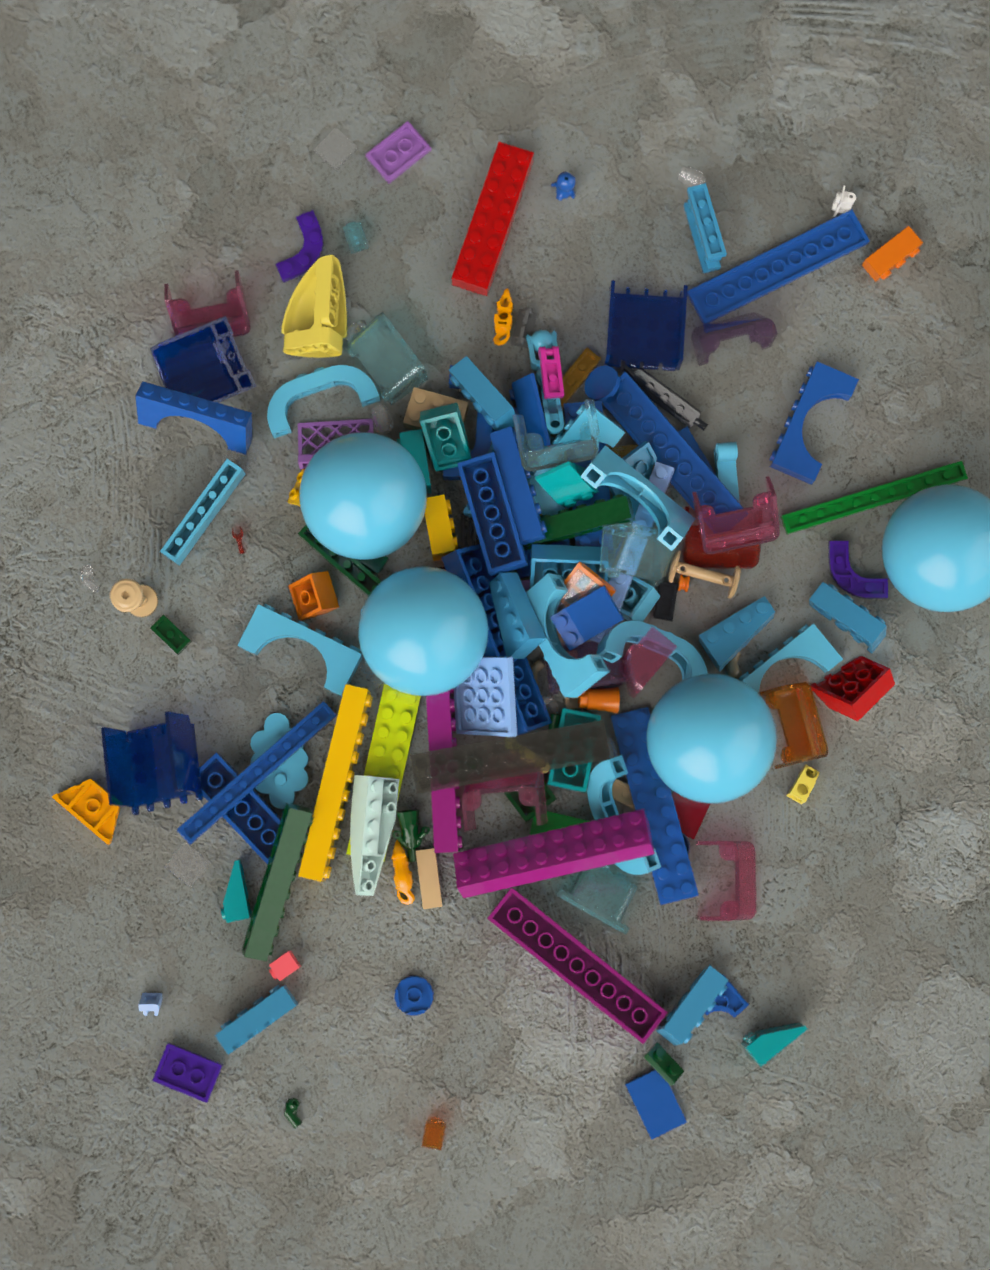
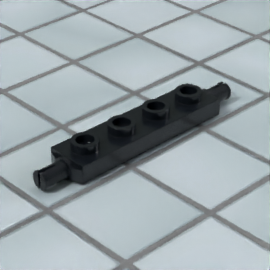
(667, 398)

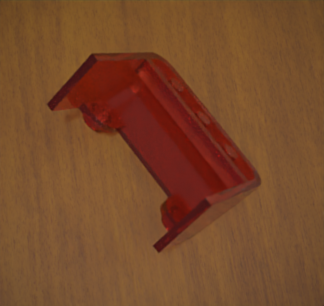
(694, 554)

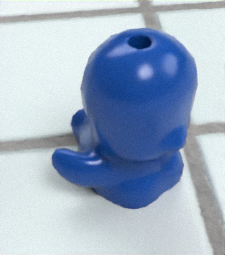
(564, 186)

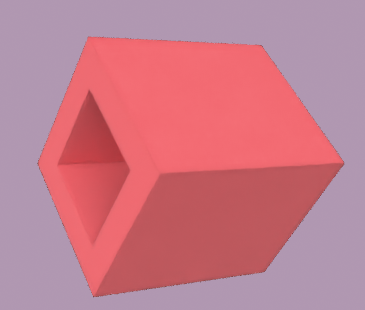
(284, 966)

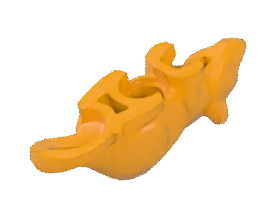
(503, 318)
(403, 876)

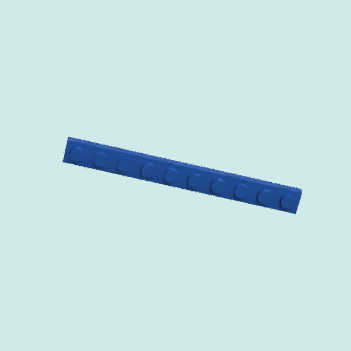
(256, 773)

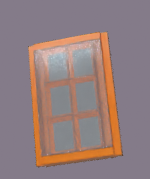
(580, 584)

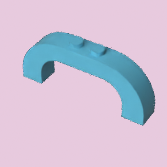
(319, 380)
(684, 655)
(603, 805)

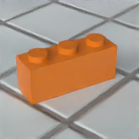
(892, 254)

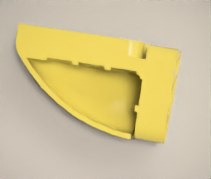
(317, 312)

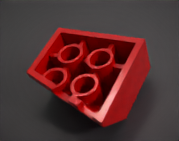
(855, 687)

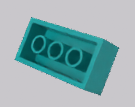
(577, 776)

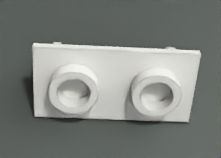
(843, 201)

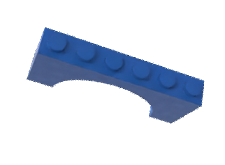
(159, 402)
(792, 454)

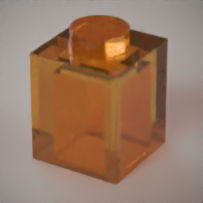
(434, 1133)

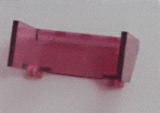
(186, 319)
(739, 527)
(645, 659)
(530, 791)
(745, 881)

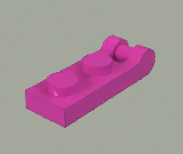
(551, 372)

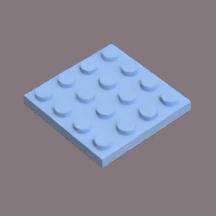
(487, 700)

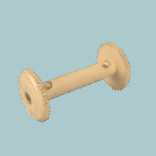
(704, 574)
(133, 598)

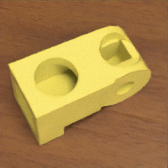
(803, 785)

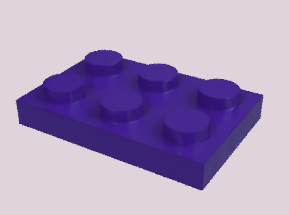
(187, 1072)

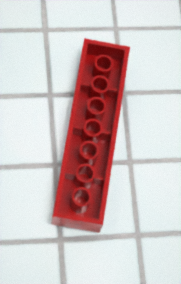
(492, 218)

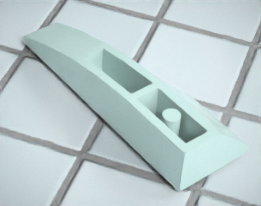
(371, 828)

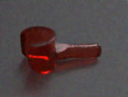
(238, 537)

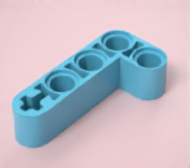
(725, 466)

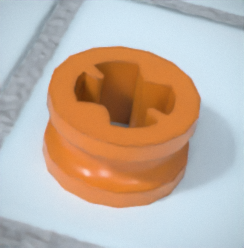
(683, 583)

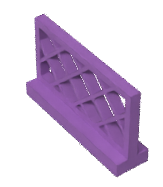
(304, 459)

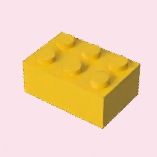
(440, 527)

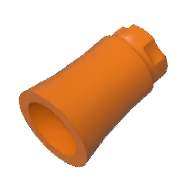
(600, 699)

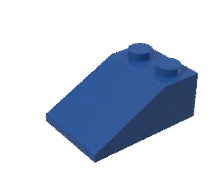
(587, 618)

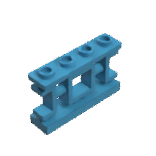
(704, 228)

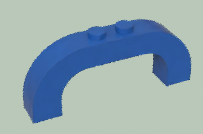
(482, 443)

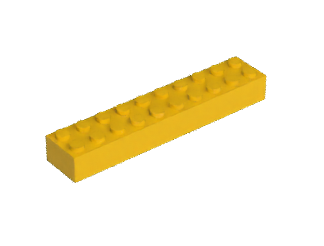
(335, 783)

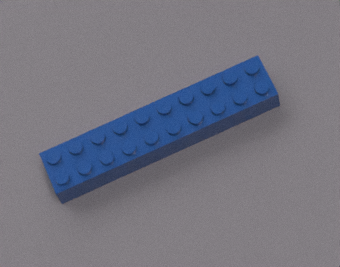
(471, 567)

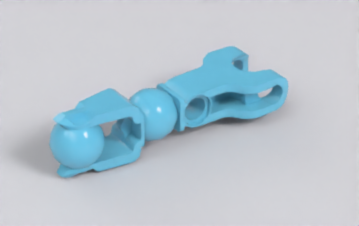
(551, 407)

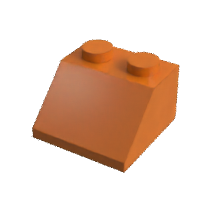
(313, 595)

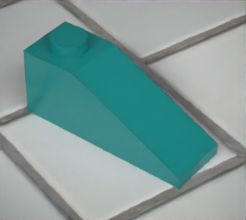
(236, 900)

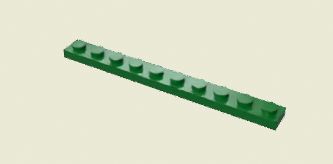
(872, 498)

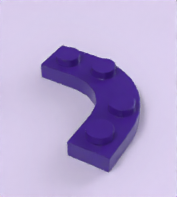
(310, 252)
(847, 579)

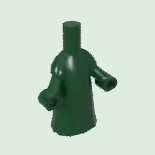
(409, 828)

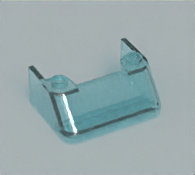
(538, 457)

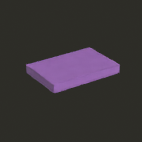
(398, 152)

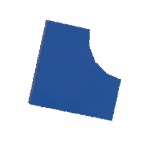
(729, 1001)

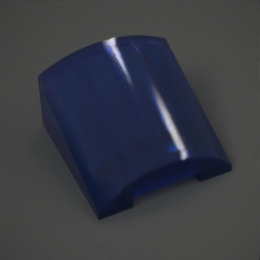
(203, 363)

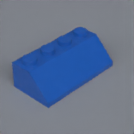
(528, 403)

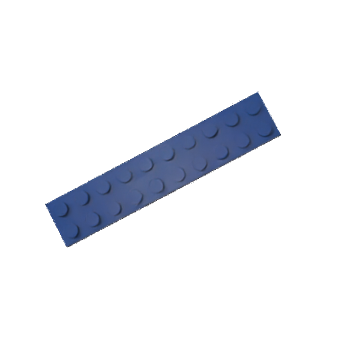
(778, 267)
(647, 423)
(648, 792)

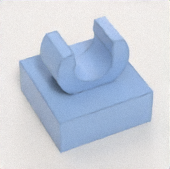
(150, 1002)

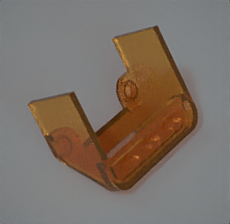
(799, 723)

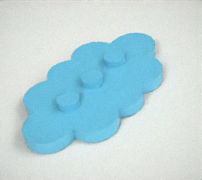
(291, 774)

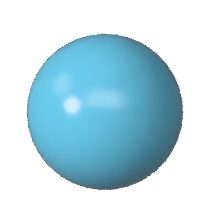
(363, 496)
(940, 548)
(423, 631)
(711, 738)

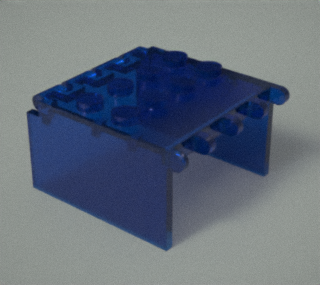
(645, 330)
(152, 764)

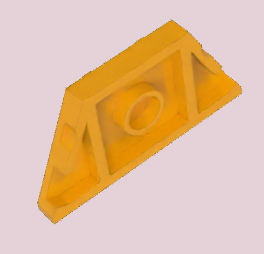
(91, 807)

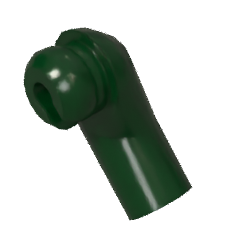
(291, 1112)

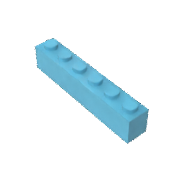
(203, 512)

